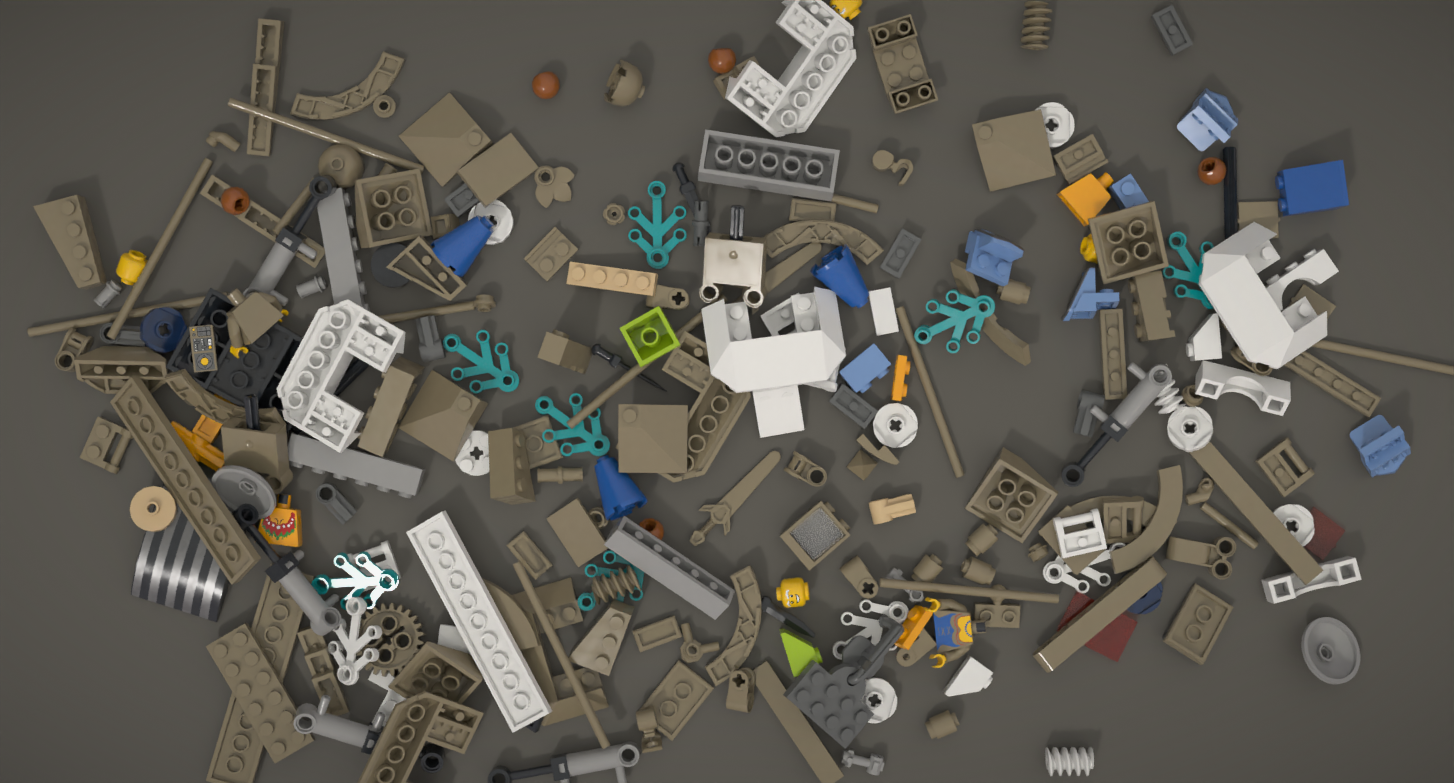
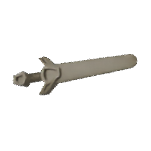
(783, 270)
(735, 498)

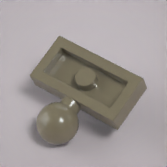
(998, 613)

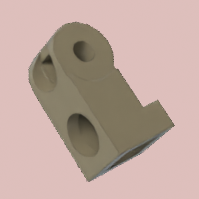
(919, 648)

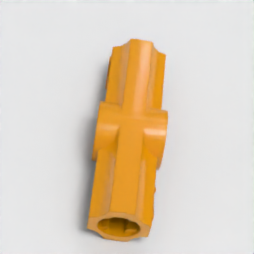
(200, 448)

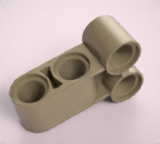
(1202, 553)

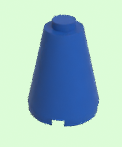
(463, 244)
(842, 276)
(617, 490)

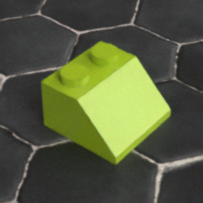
(650, 336)
(799, 651)

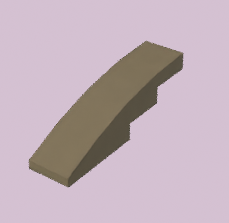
(323, 670)

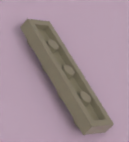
(1113, 354)

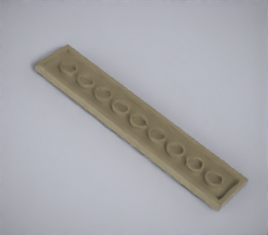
(185, 480)
(276, 630)

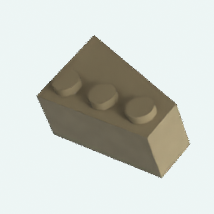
(423, 267)
(565, 352)
(602, 641)

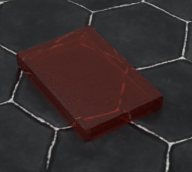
(1109, 640)

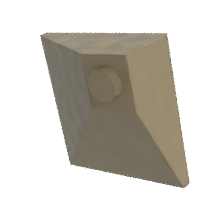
(445, 139)
(1014, 149)
(391, 208)
(1128, 242)
(443, 415)
(652, 438)
(1011, 496)
(440, 672)

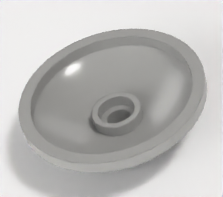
(242, 485)
(1330, 650)

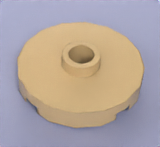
(165, 509)

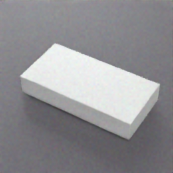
(883, 311)

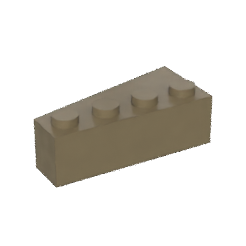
(74, 238)
(389, 406)

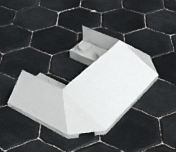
(810, 77)
(1247, 307)
(775, 360)
(321, 362)

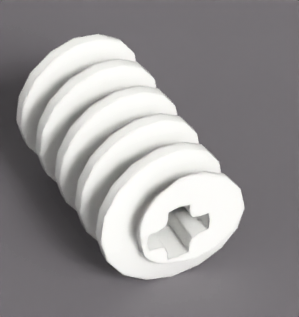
(1167, 395)
(1069, 761)

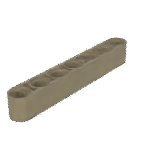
(1099, 614)

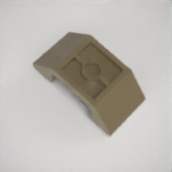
(901, 64)

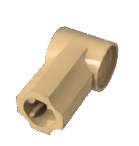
(887, 509)

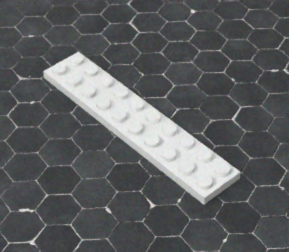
(479, 621)

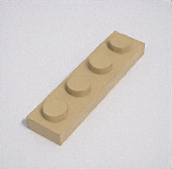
(612, 279)

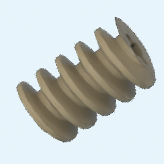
(1035, 25)
(615, 584)

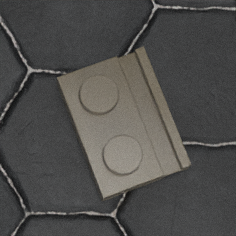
(1080, 159)
(551, 254)

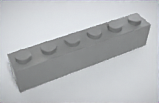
(341, 248)
(355, 464)
(669, 567)

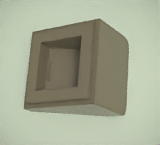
(443, 224)

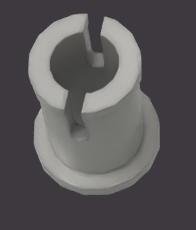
(311, 286)
(108, 293)

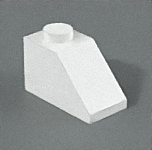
(1205, 341)
(969, 678)

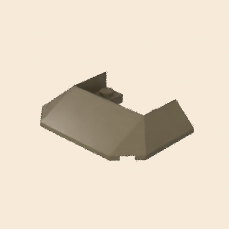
(712, 412)
(562, 610)
(409, 726)

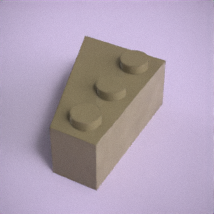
(1150, 306)
(509, 467)

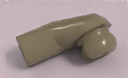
(224, 138)
(1202, 493)

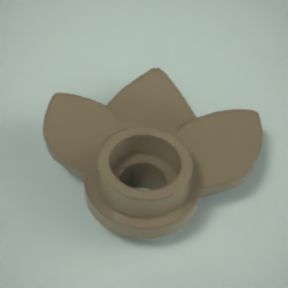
(555, 187)

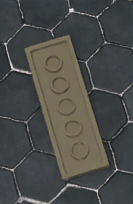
(259, 691)

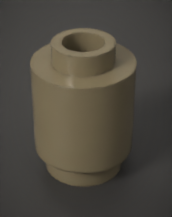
(1014, 292)
(982, 539)
(927, 569)
(977, 571)
(942, 724)

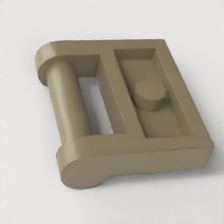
(101, 441)
(1279, 471)
(1116, 519)

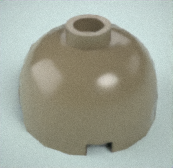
(624, 84)
(342, 164)

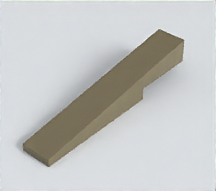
(265, 84)
(259, 218)
(796, 725)

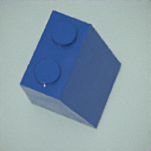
(1312, 188)

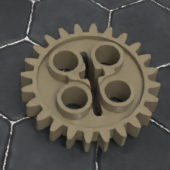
(400, 655)

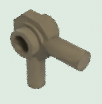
(691, 649)

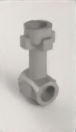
(913, 594)
(874, 763)

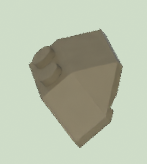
(112, 367)

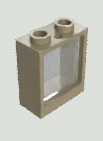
(817, 533)

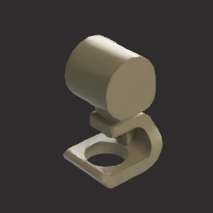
(884, 161)
(647, 723)

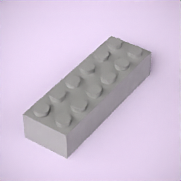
(768, 165)

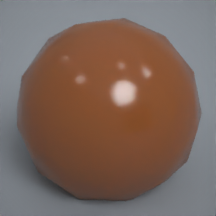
(722, 60)
(546, 85)
(1211, 170)
(235, 200)
(653, 526)

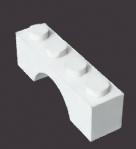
(1314, 268)
(1269, 393)
(1289, 586)

